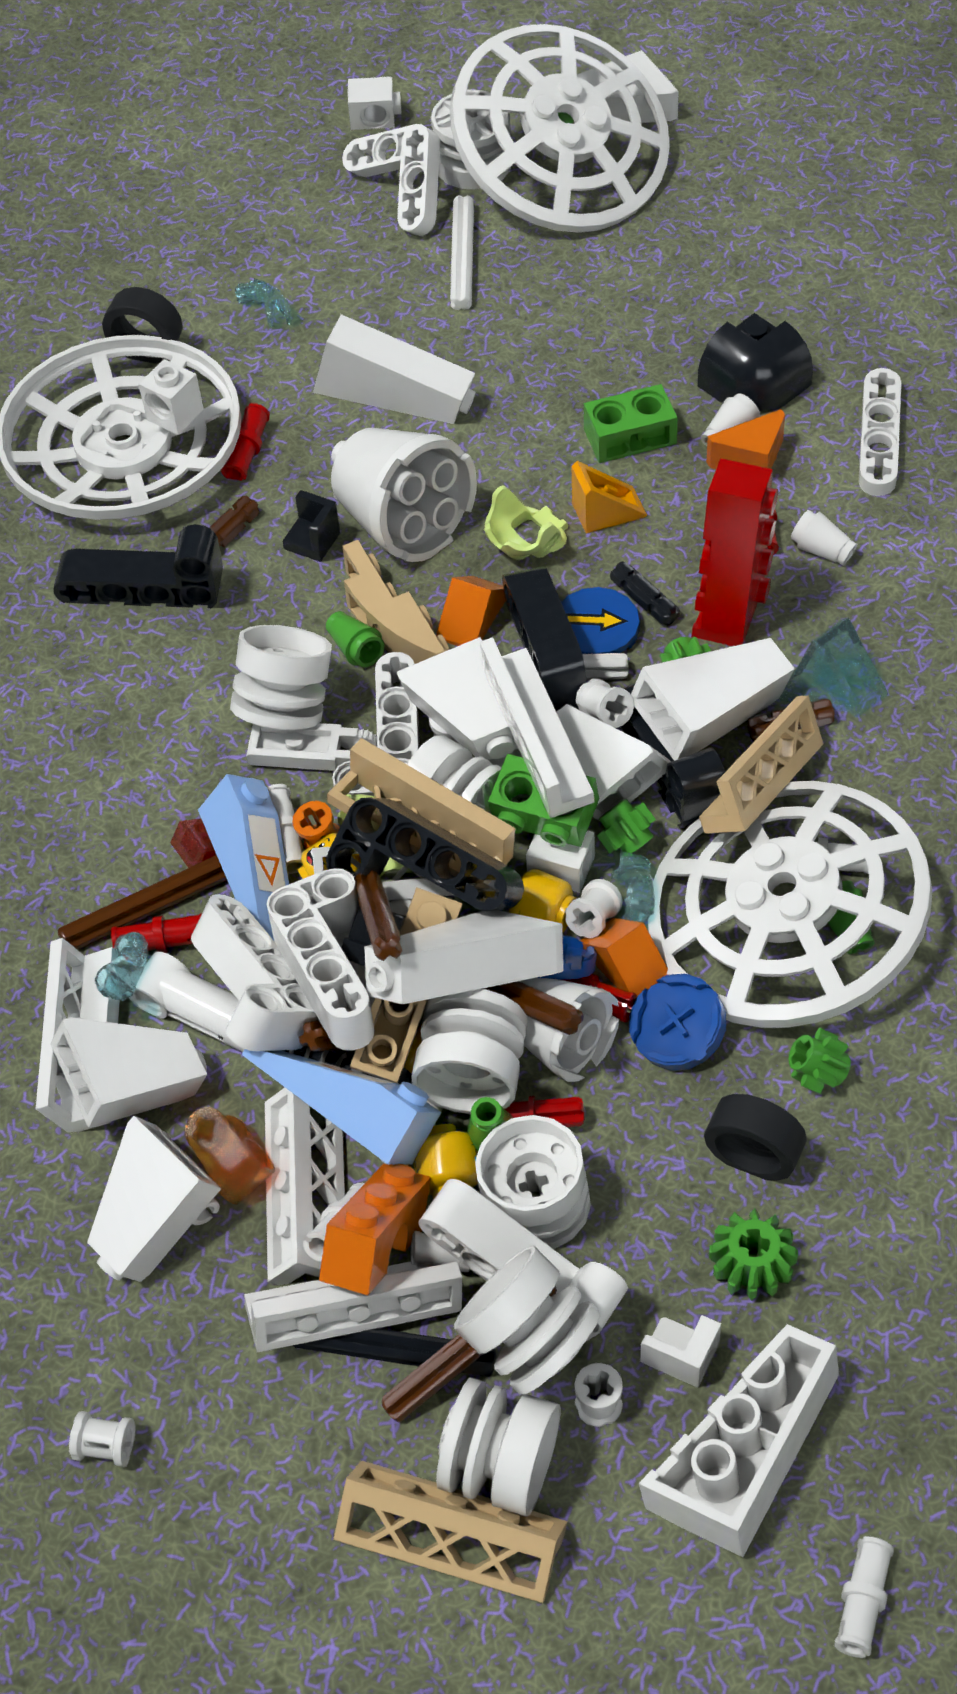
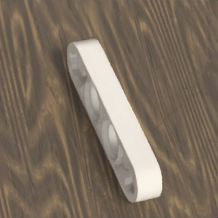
(880, 432)

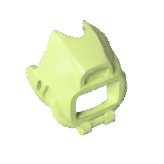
(508, 513)

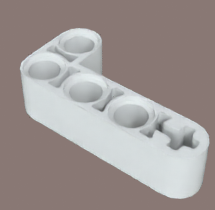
(395, 716)
(304, 928)
(252, 967)
(488, 1238)

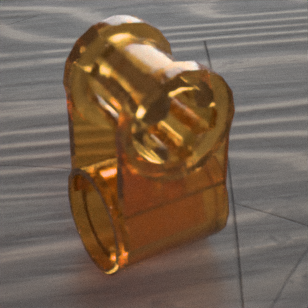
(228, 1153)

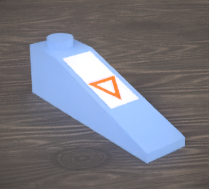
(247, 841)
(377, 1113)

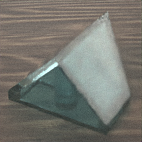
(837, 670)

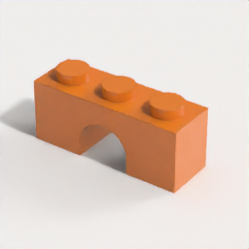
(370, 1224)

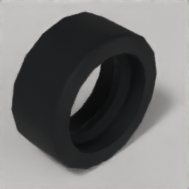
(148, 306)
(755, 1136)

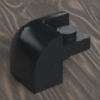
(756, 361)

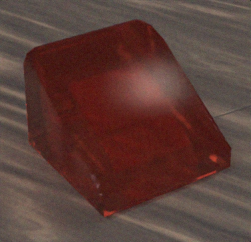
(192, 842)

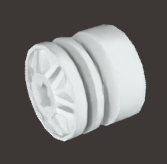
(450, 163)
(280, 677)
(457, 769)
(470, 1049)
(539, 1157)
(537, 1329)
(488, 1443)

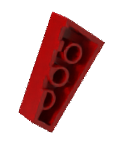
(735, 551)

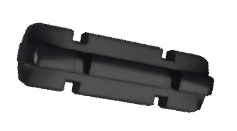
(644, 593)

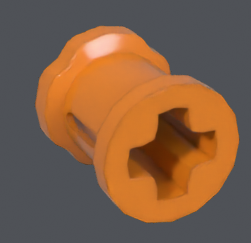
(324, 822)

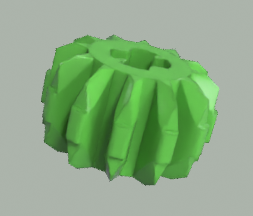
(733, 1259)

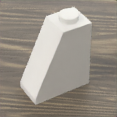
(662, 86)
(460, 699)
(617, 760)
(125, 1067)
(147, 1202)

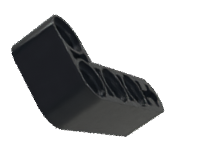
(144, 577)
(546, 633)
(688, 782)
(431, 860)

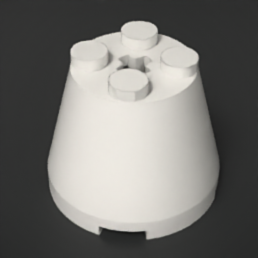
(404, 488)

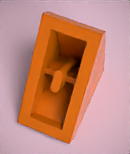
(750, 442)
(469, 609)
(627, 955)

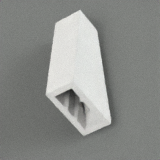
(391, 374)
(709, 693)
(466, 956)

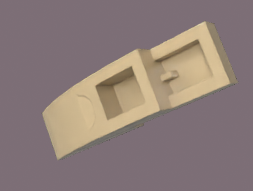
(375, 603)
(395, 1022)

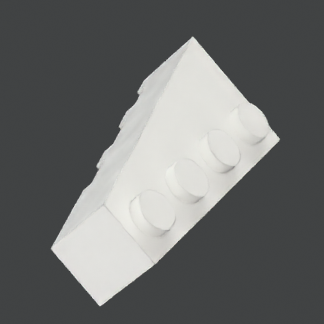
(740, 1453)

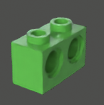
(630, 423)
(531, 813)

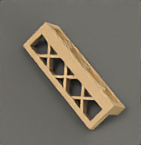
(764, 769)
(399, 782)
(440, 1510)

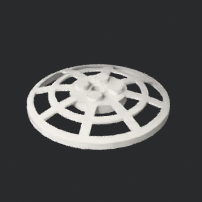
(553, 137)
(114, 417)
(799, 912)

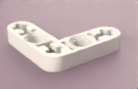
(415, 152)

